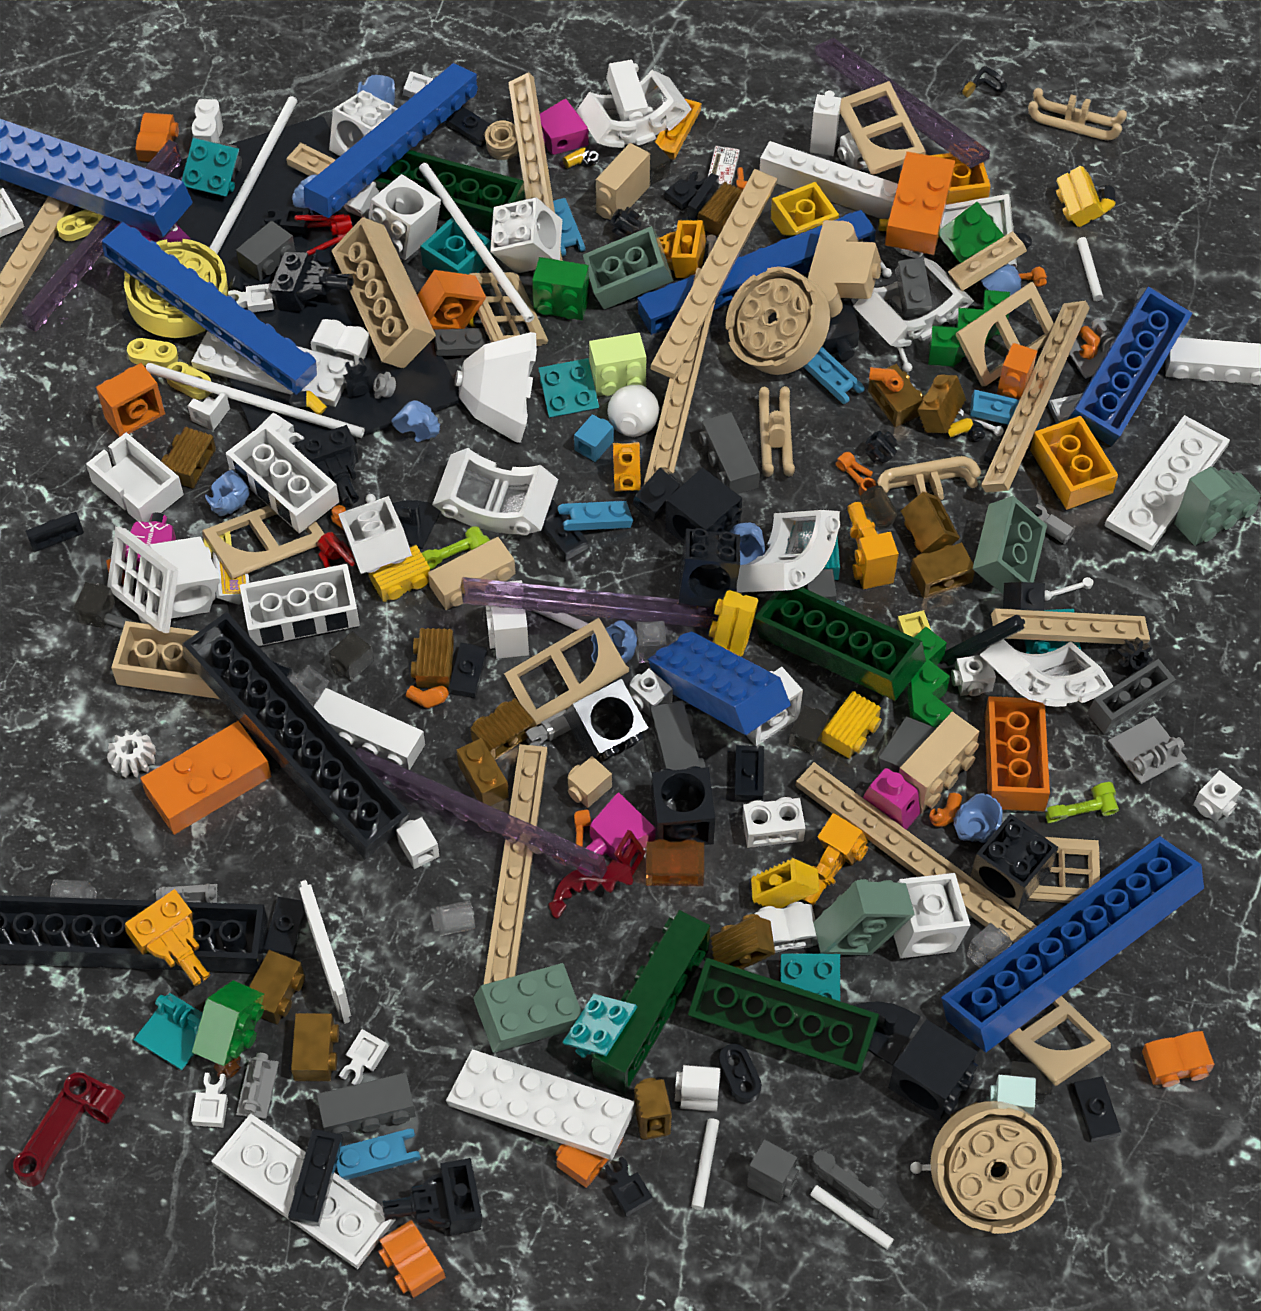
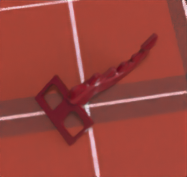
(616, 871)

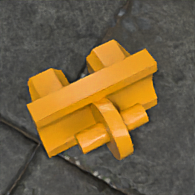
(626, 466)

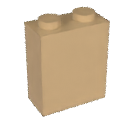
(623, 181)

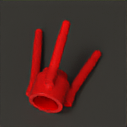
(339, 225)
(333, 549)

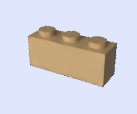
(487, 562)

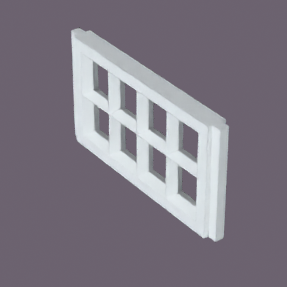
(163, 619)
(325, 951)

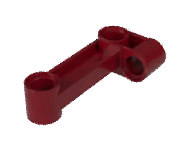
(98, 1100)

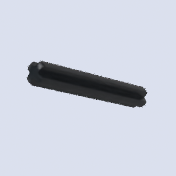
(984, 639)

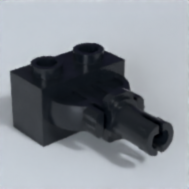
(303, 279)
(336, 457)
(443, 1200)

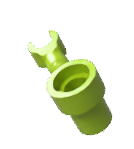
(473, 539)
(1103, 799)

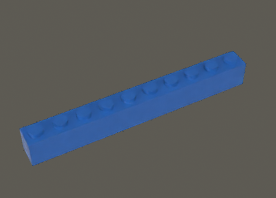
(389, 140)
(661, 306)
(210, 307)

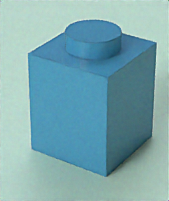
(594, 437)

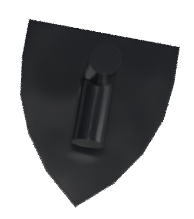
(417, 520)
(892, 1029)

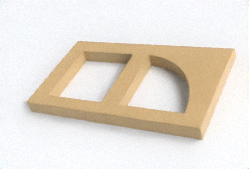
(876, 157)
(973, 335)
(242, 562)
(606, 670)
(1059, 1064)

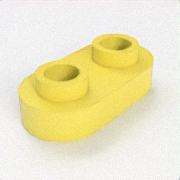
(77, 225)
(150, 351)
(186, 389)

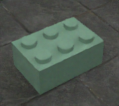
(627, 267)
(1009, 544)
(863, 917)
(527, 1007)

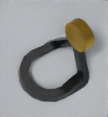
(970, 87)

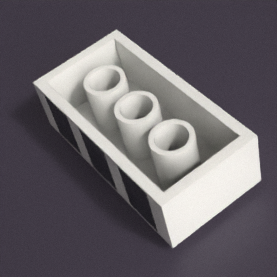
(283, 477)
(299, 605)

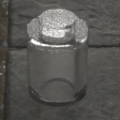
(72, 889)
(453, 918)

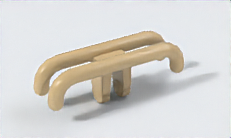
(1075, 117)
(775, 431)
(931, 472)

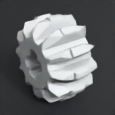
(131, 753)

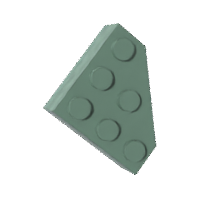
(1214, 503)

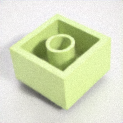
(617, 363)

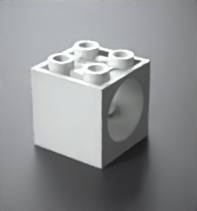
(356, 119)
(407, 214)
(525, 233)
(196, 575)
(938, 918)

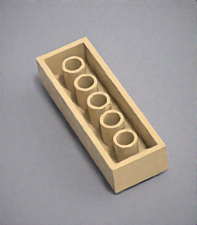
(383, 293)

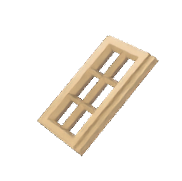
(491, 322)
(1070, 846)

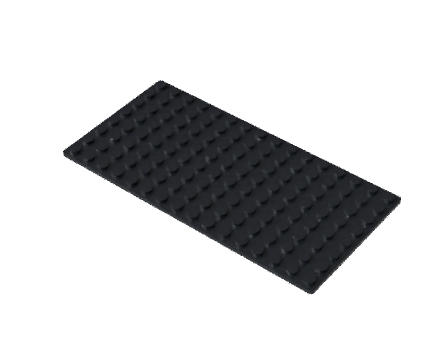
(422, 380)

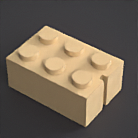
(941, 759)

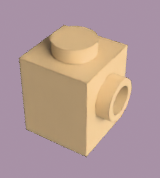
(589, 782)

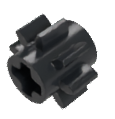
(625, 222)
(881, 447)
(1134, 654)

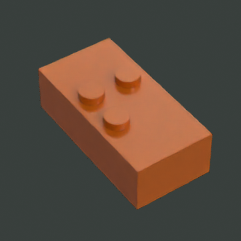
(919, 203)
(1017, 753)
(206, 777)

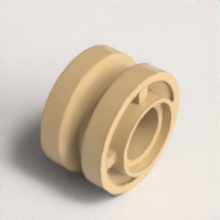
(501, 131)

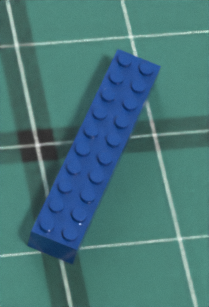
(91, 179)
(1072, 943)

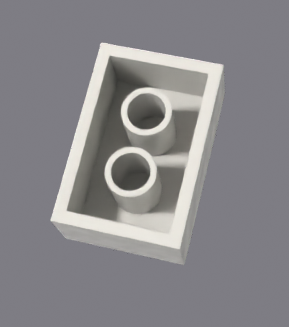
(375, 535)

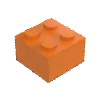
(451, 299)
(130, 400)

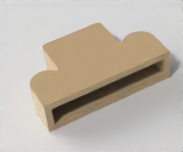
(844, 265)

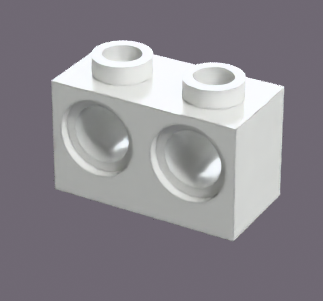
(775, 829)

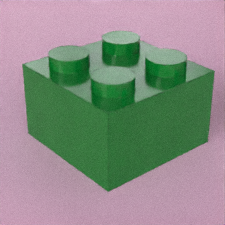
(969, 233)
(561, 288)
(228, 1023)

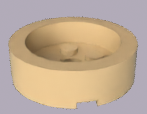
(800, 326)
(968, 1150)

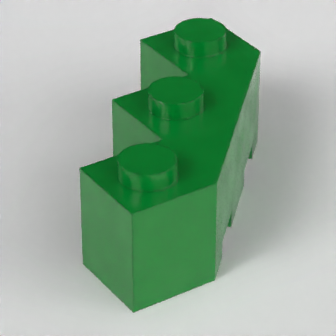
(944, 345)
(929, 683)

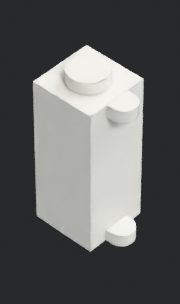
(627, 91)
(825, 124)

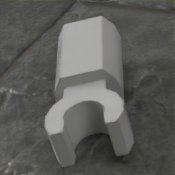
(1055, 526)
(549, 729)

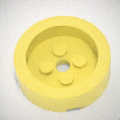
(156, 313)

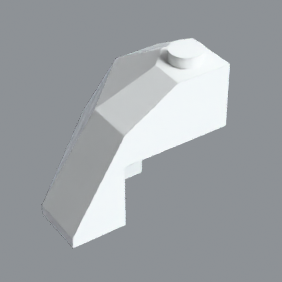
(498, 382)

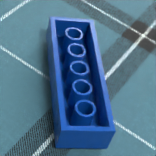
(1130, 365)
(720, 682)

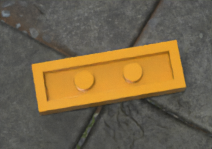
(672, 140)

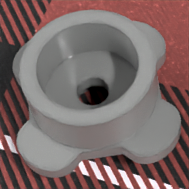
(384, 385)

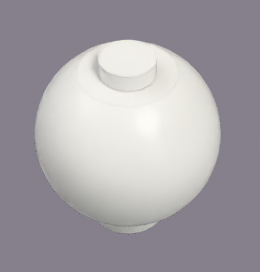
(633, 410)

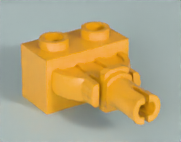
(685, 247)
(876, 552)
(842, 844)
(165, 930)

